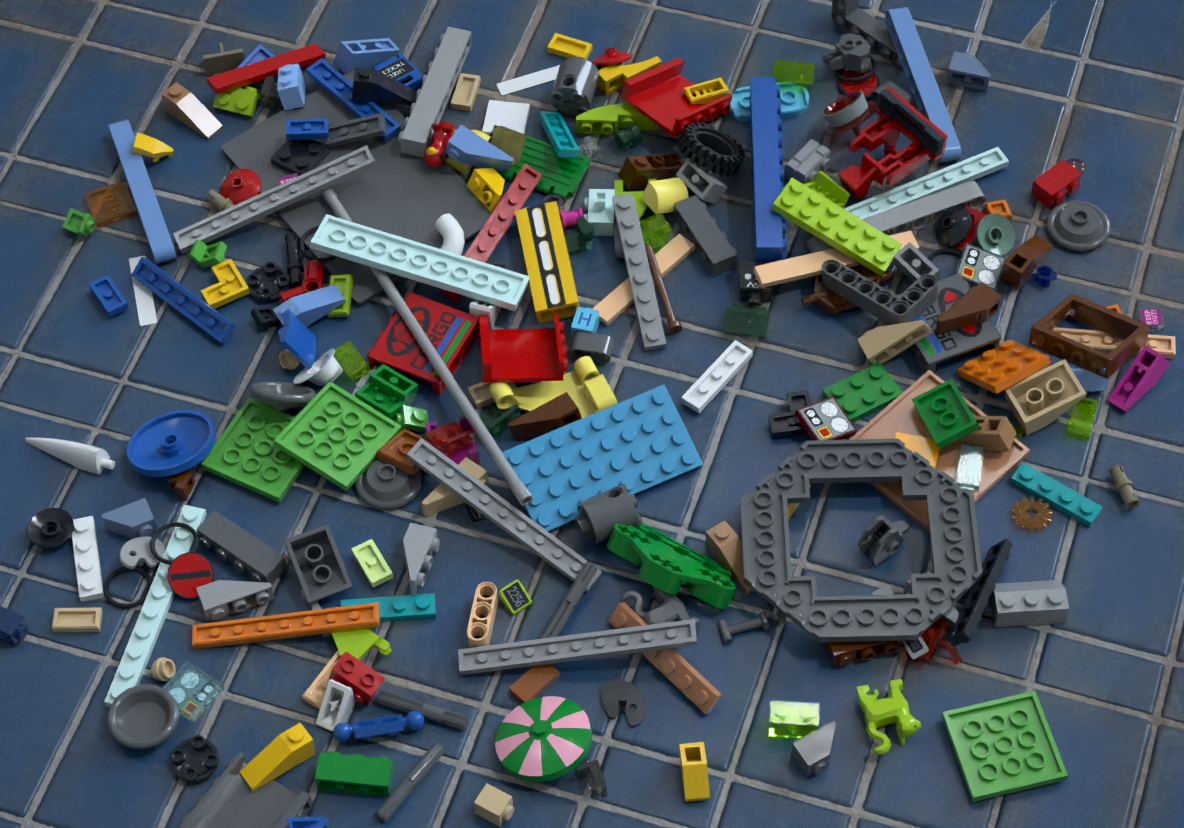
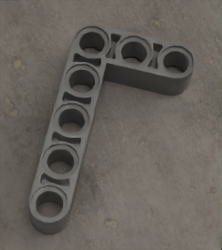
(854, 20)
(878, 300)

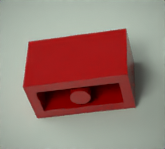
(1056, 184)

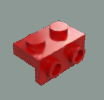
(357, 676)

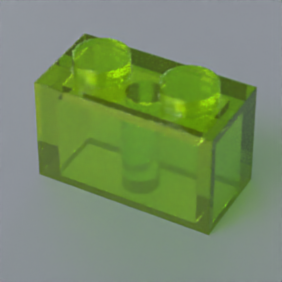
(794, 71)
(793, 719)

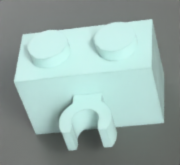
(600, 211)

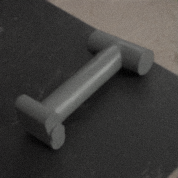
(726, 631)

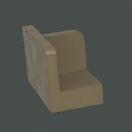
(223, 61)

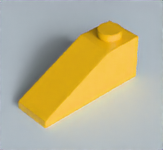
(279, 757)

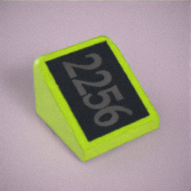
(515, 597)

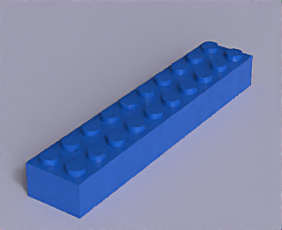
(767, 169)

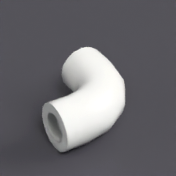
(452, 234)

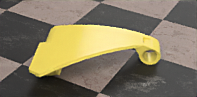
(584, 386)

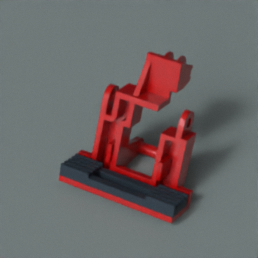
(895, 117)

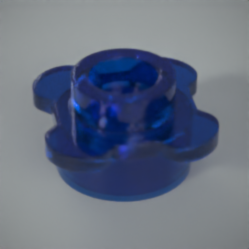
(1044, 275)

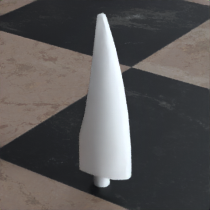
(77, 454)

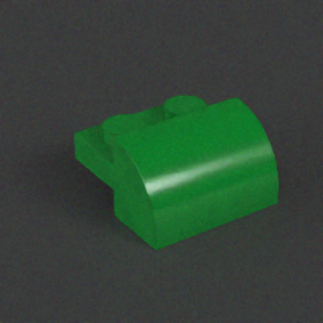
(387, 391)

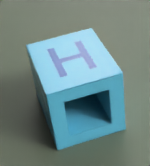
(585, 321)

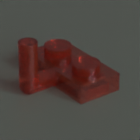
(935, 639)

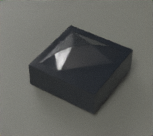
(265, 317)

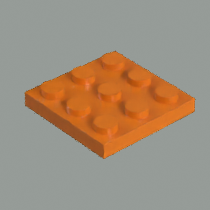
(1003, 366)

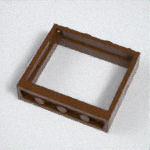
(1099, 317)

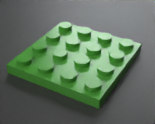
(337, 435)
(248, 452)
(1004, 746)

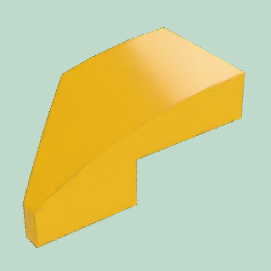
(151, 147)

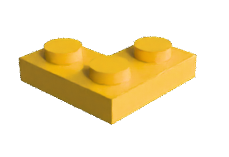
(230, 285)

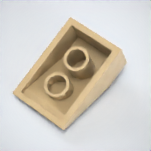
(1044, 396)

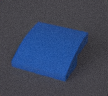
(298, 339)

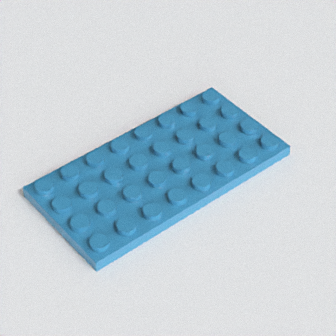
(627, 443)

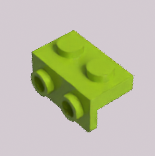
(238, 101)
(829, 189)

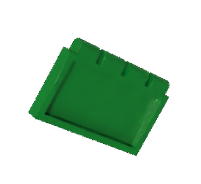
(557, 173)

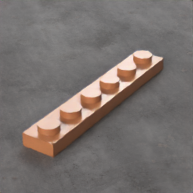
(671, 664)

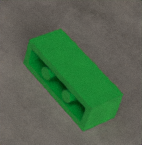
(354, 774)

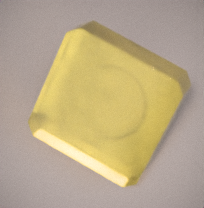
(509, 142)

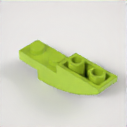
(611, 117)

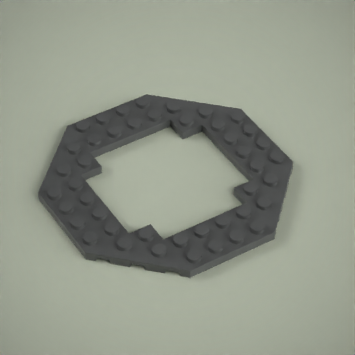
(860, 617)

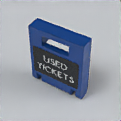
(401, 70)

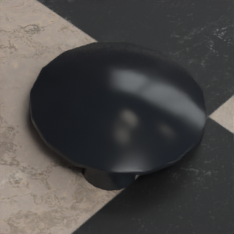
(268, 282)
(194, 759)

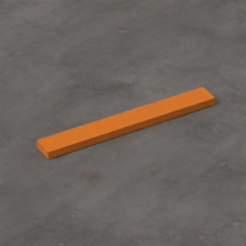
(286, 625)

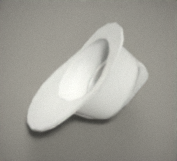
(322, 370)

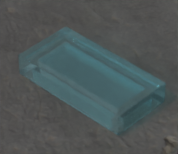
(970, 467)

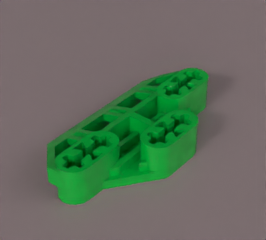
(670, 563)

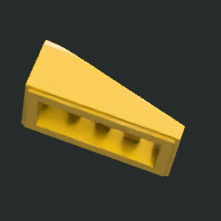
(711, 91)

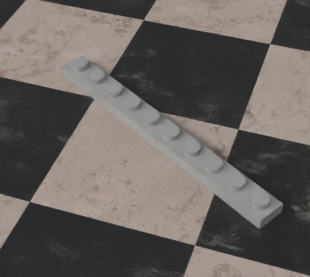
(275, 198)
(499, 511)
(577, 647)

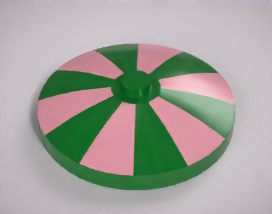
(543, 739)

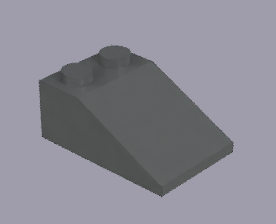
(317, 564)

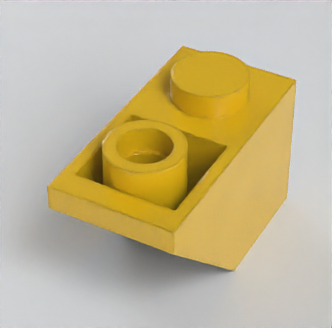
(486, 186)
(694, 771)

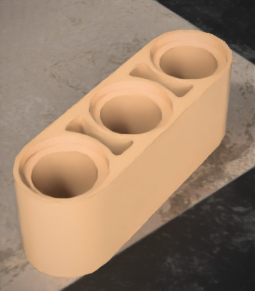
(481, 607)

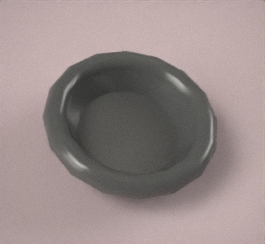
(1078, 226)
(282, 394)
(387, 486)
(143, 716)

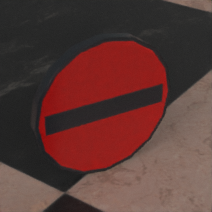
(188, 573)

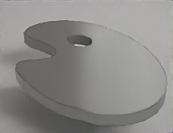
(141, 548)

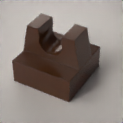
(182, 484)

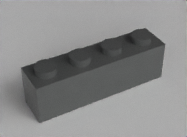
(704, 232)
(241, 549)

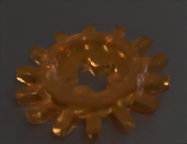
(1025, 519)

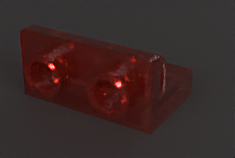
(450, 438)

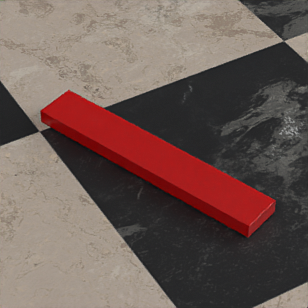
(268, 67)

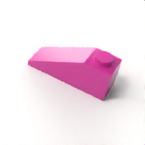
(1139, 378)

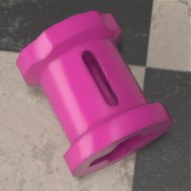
(569, 218)

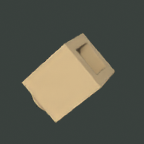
(494, 805)

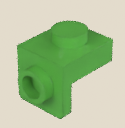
(79, 223)
(208, 255)
(411, 418)

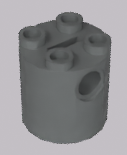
(574, 86)
(601, 513)

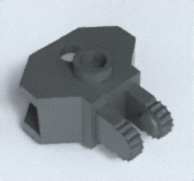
(849, 55)
(882, 538)

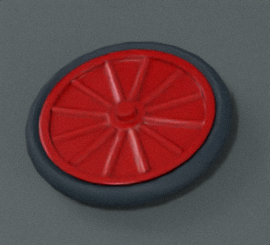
(866, 86)

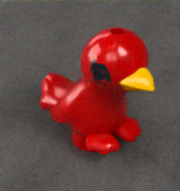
(434, 155)

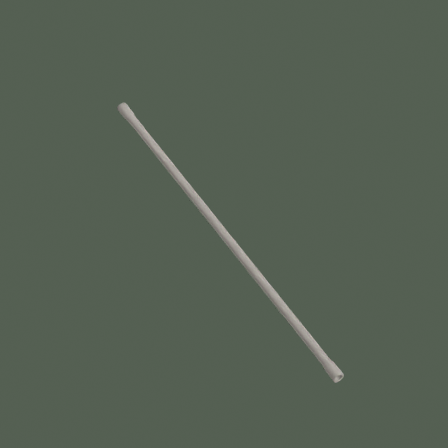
(517, 487)

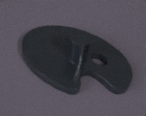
(618, 696)

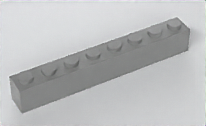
(435, 91)

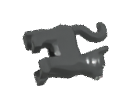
(669, 611)

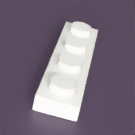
(717, 376)
(87, 559)

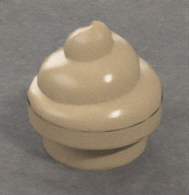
(288, 360)
(163, 669)

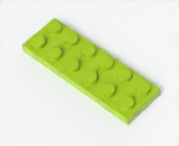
(836, 226)

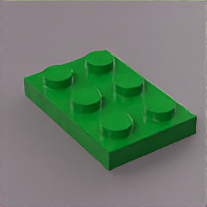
(864, 392)
(945, 413)

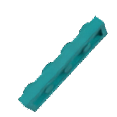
(559, 134)
(1056, 494)
(401, 607)

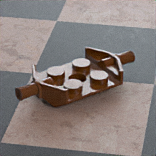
(832, 302)

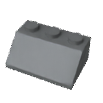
(1029, 603)

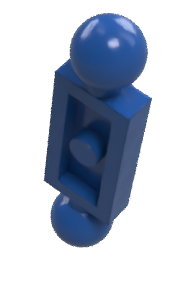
(385, 725)

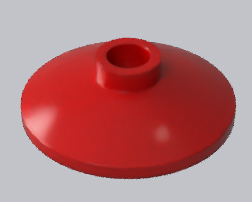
(611, 56)
(248, 186)

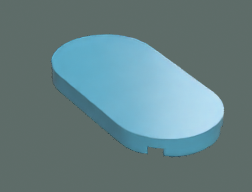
(793, 101)

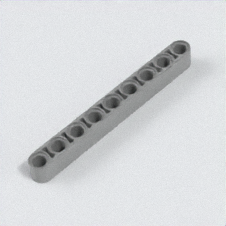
(916, 213)

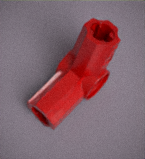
(312, 281)

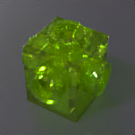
(655, 231)

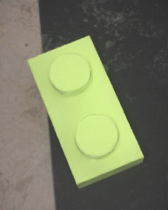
(372, 563)

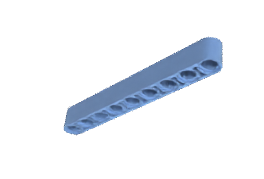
(921, 78)
(142, 193)

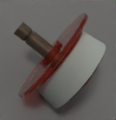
(848, 113)

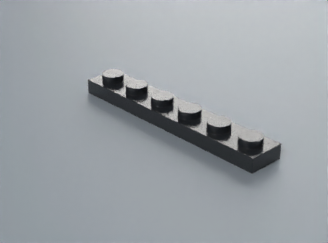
(979, 594)

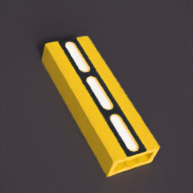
(547, 262)

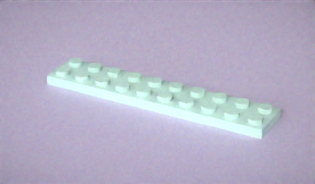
(420, 262)

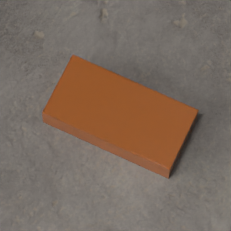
(534, 682)

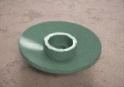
(1002, 233)

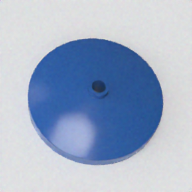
(171, 443)

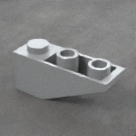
(419, 546)
(227, 597)

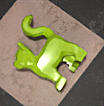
(886, 711)

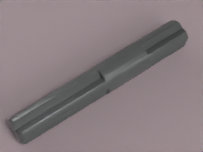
(570, 601)
(429, 711)
(410, 781)

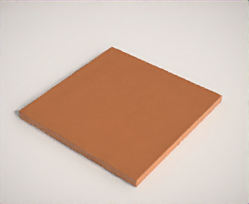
(904, 418)

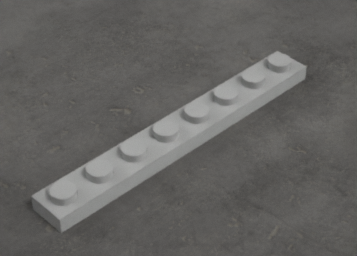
(639, 272)

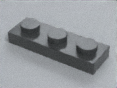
(356, 130)

